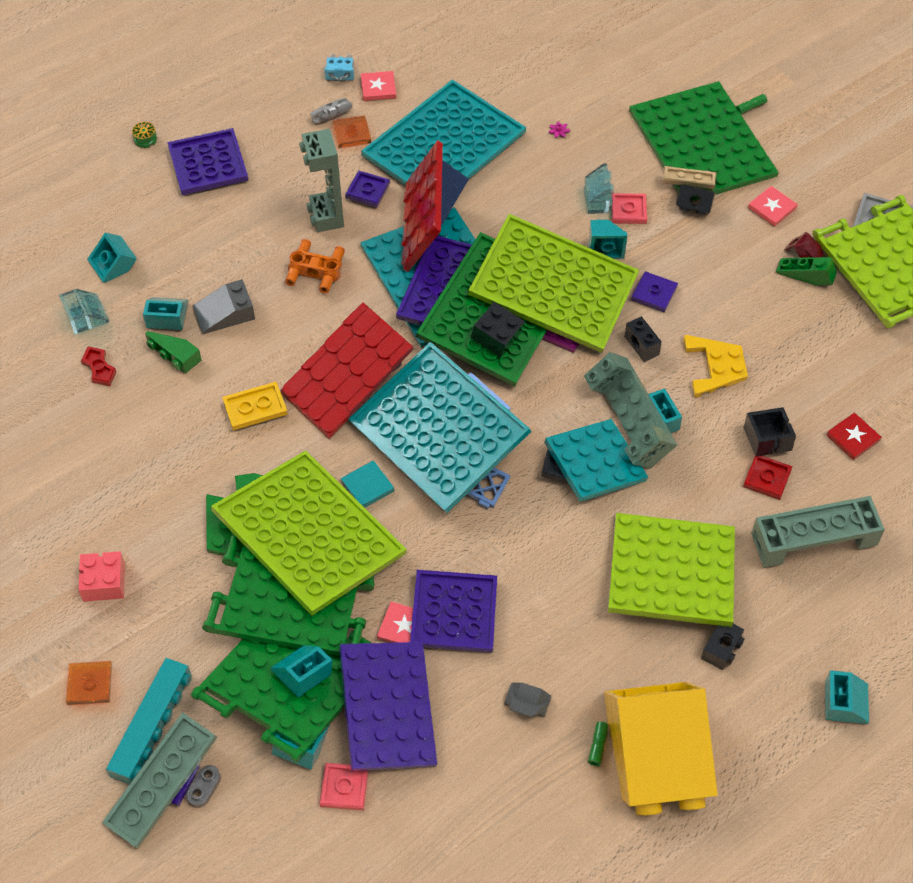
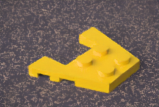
(724, 363)

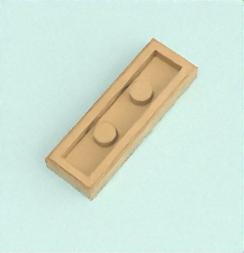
(689, 177)

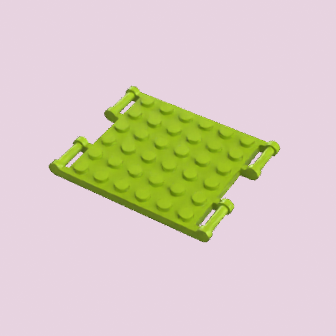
(877, 258)

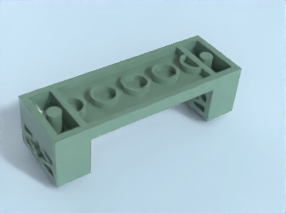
(319, 156)
(634, 408)
(815, 527)

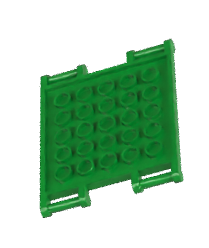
(267, 613)
(252, 688)

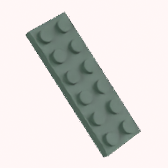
(159, 780)

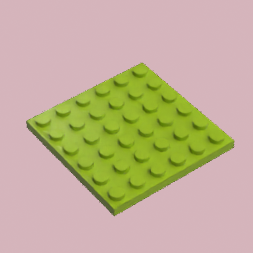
(673, 570)

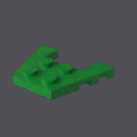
(217, 532)

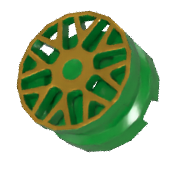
(144, 135)

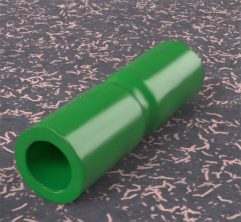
(753, 103)
(598, 743)

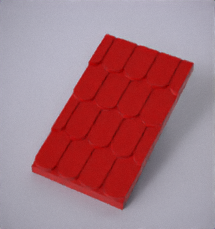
(428, 201)
(346, 370)

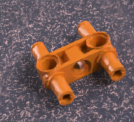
(315, 266)

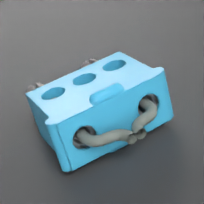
(339, 68)

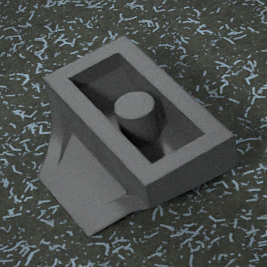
(527, 699)

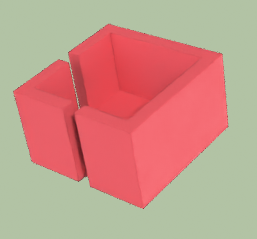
(101, 576)

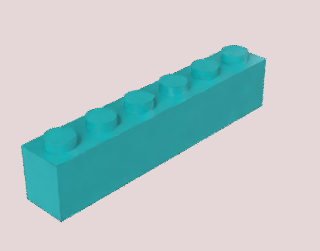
(149, 721)

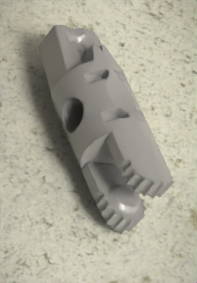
(330, 110)

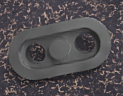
(204, 785)

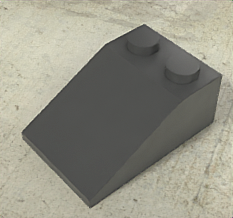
(224, 307)

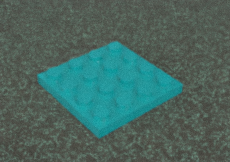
(594, 460)

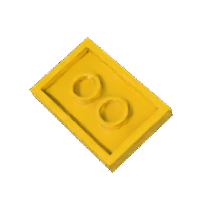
(254, 405)

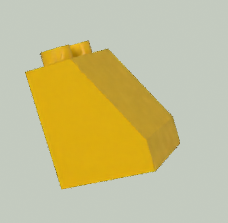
(662, 745)

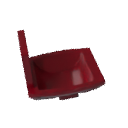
(806, 246)

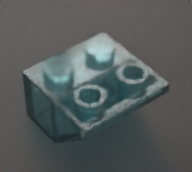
(598, 190)
(83, 310)

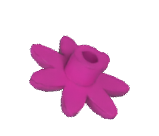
(559, 129)

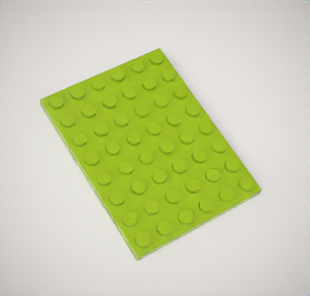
(554, 282)
(308, 531)

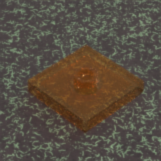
(351, 131)
(89, 682)

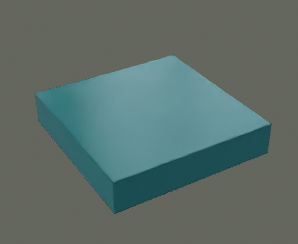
(367, 484)

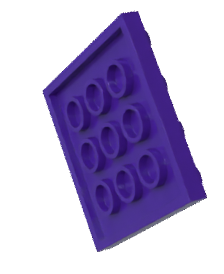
(207, 161)
(454, 610)

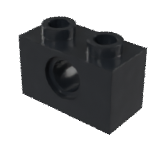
(706, 199)
(642, 339)
(717, 654)

